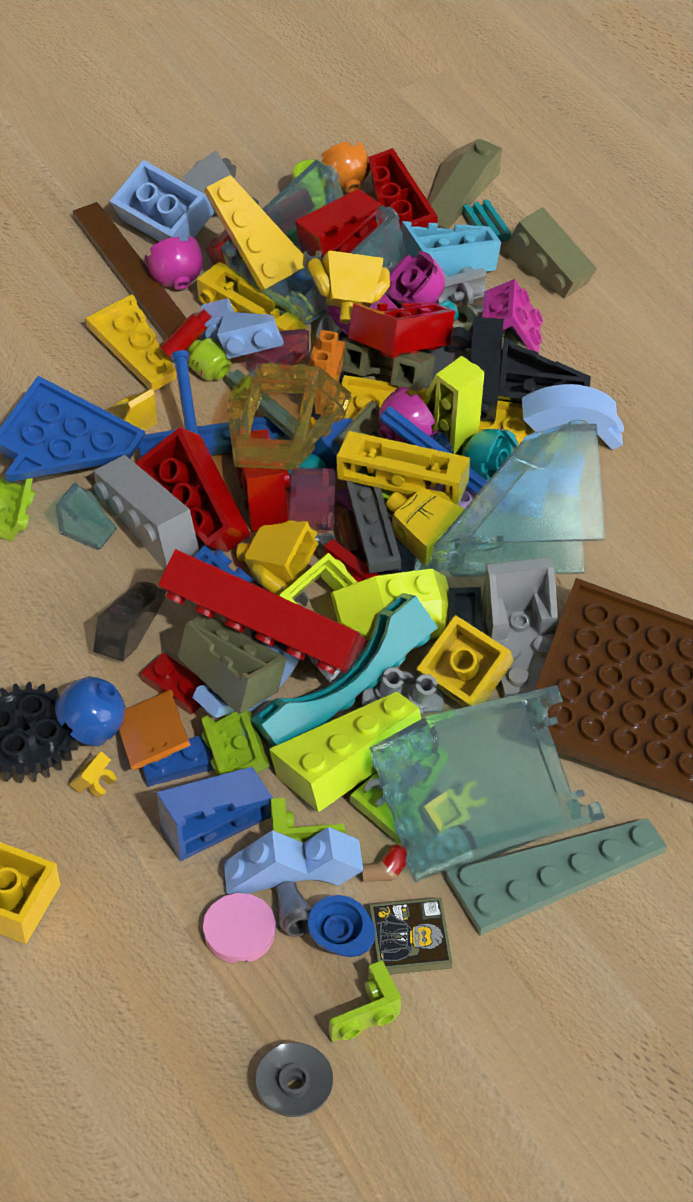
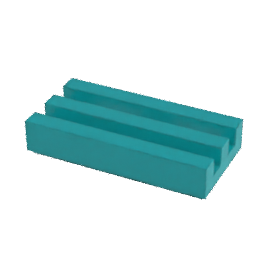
(489, 217)

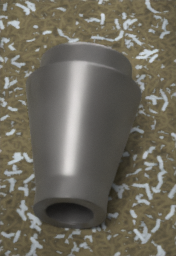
(292, 909)

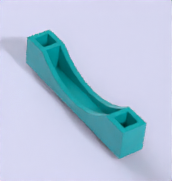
(396, 632)

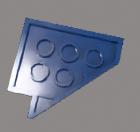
(62, 433)

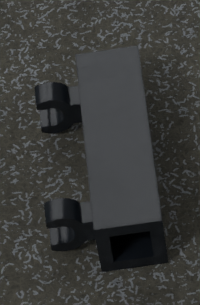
(486, 353)

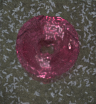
(313, 497)

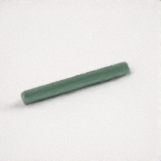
(270, 408)

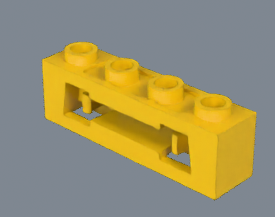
(244, 299)
(402, 466)

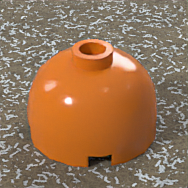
(350, 164)

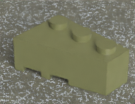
(549, 254)
(231, 662)

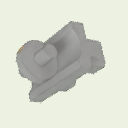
(464, 286)

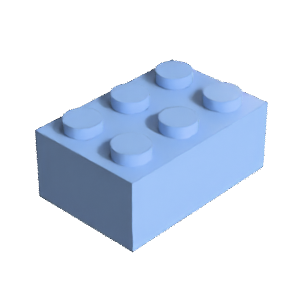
(161, 204)

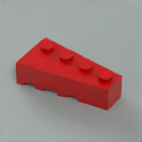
(397, 189)

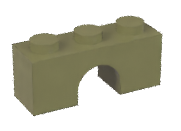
(407, 370)

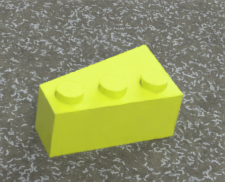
(456, 401)

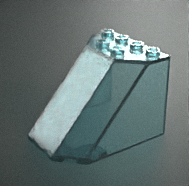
(532, 507)

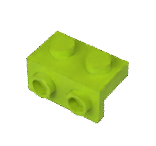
(13, 505)
(234, 743)

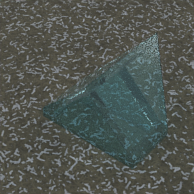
(83, 518)

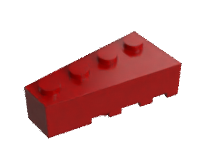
(189, 473)

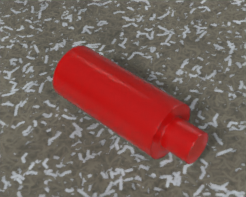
(186, 333)

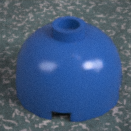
(91, 710)

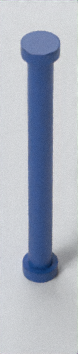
(180, 359)

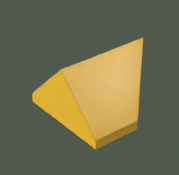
(137, 409)

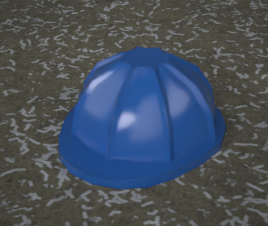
(341, 926)

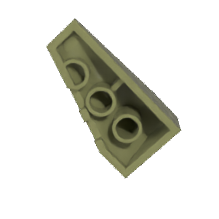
(463, 179)

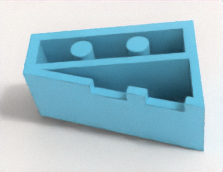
(455, 247)

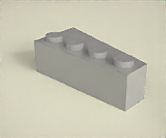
(146, 509)

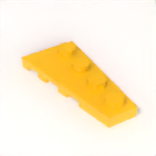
(258, 239)
(129, 337)

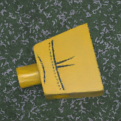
(421, 520)

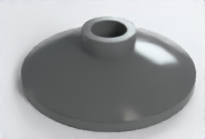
(294, 1063)

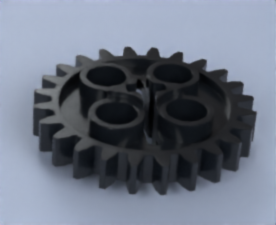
(28, 732)

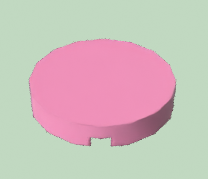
(239, 928)

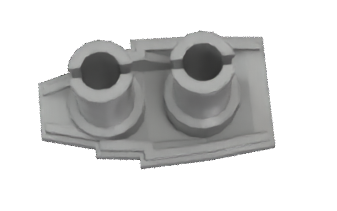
(418, 690)

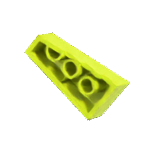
(337, 754)

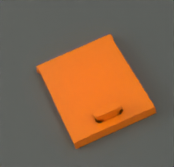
(153, 730)

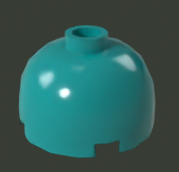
(489, 450)

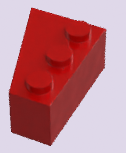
(338, 225)
(402, 329)
(264, 491)

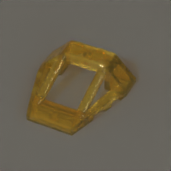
(317, 387)

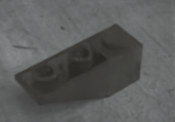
(127, 620)

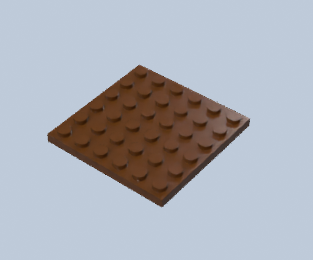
(624, 687)

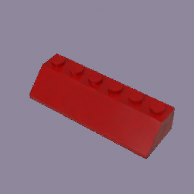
(262, 612)

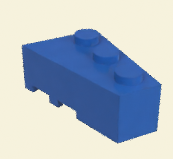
(212, 810)

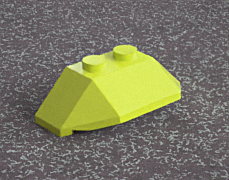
(361, 602)

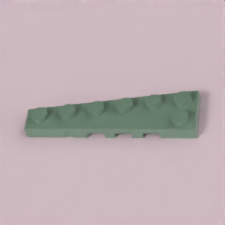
(531, 879)

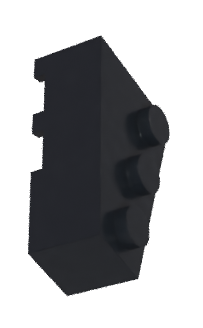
(527, 371)

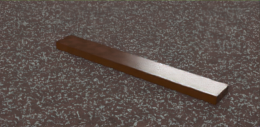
(130, 268)

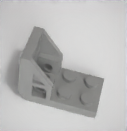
(521, 616)

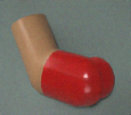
(388, 868)

